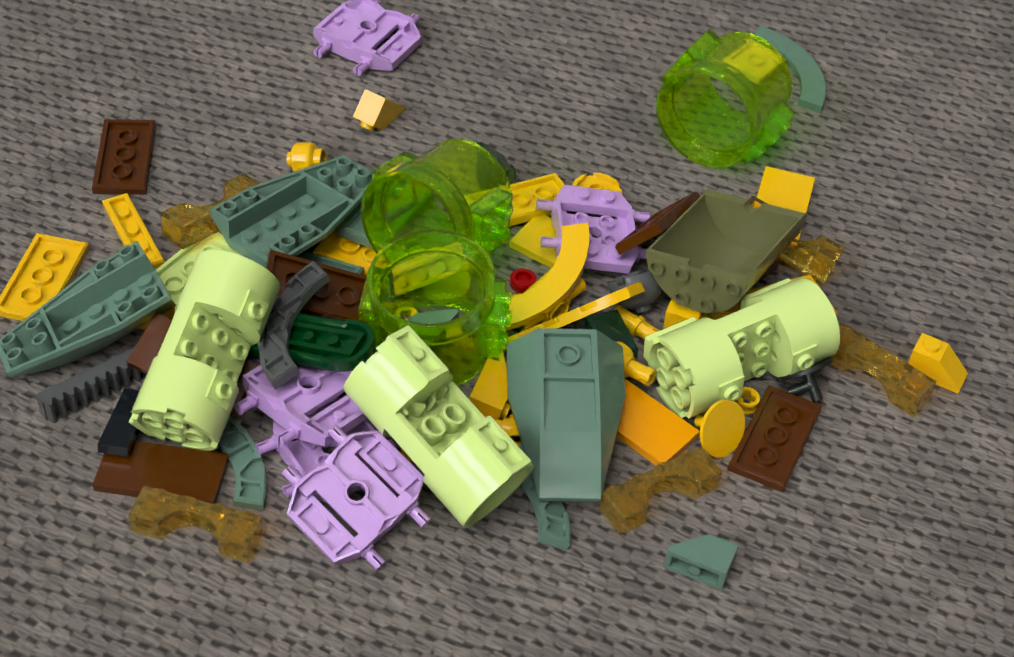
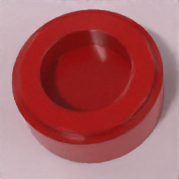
(522, 279)

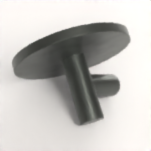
(809, 384)

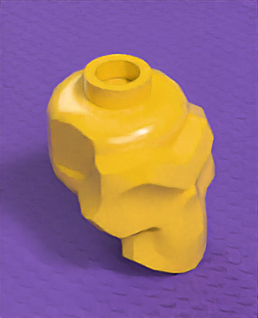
(305, 155)

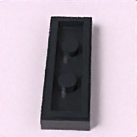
(119, 433)

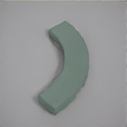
(803, 65)
(246, 464)
(551, 517)

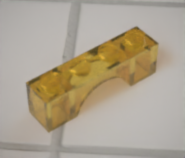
(192, 223)
(810, 257)
(904, 384)
(689, 474)
(161, 512)

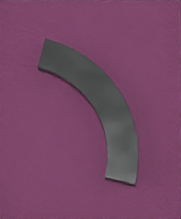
(274, 341)

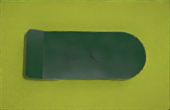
(328, 343)

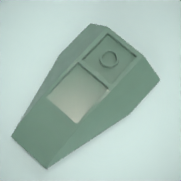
(292, 209)
(88, 314)
(566, 408)

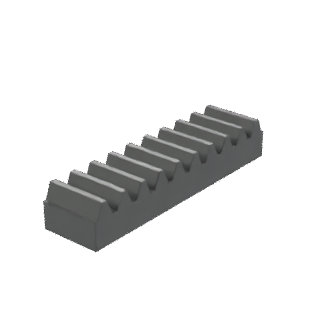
(87, 386)

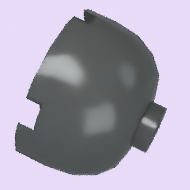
(642, 301)

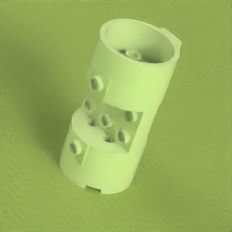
(774, 331)
(205, 348)
(415, 402)

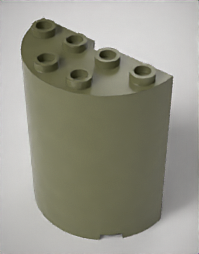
(720, 250)

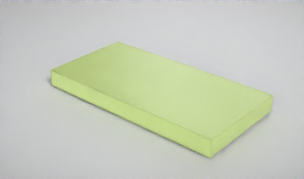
(178, 267)

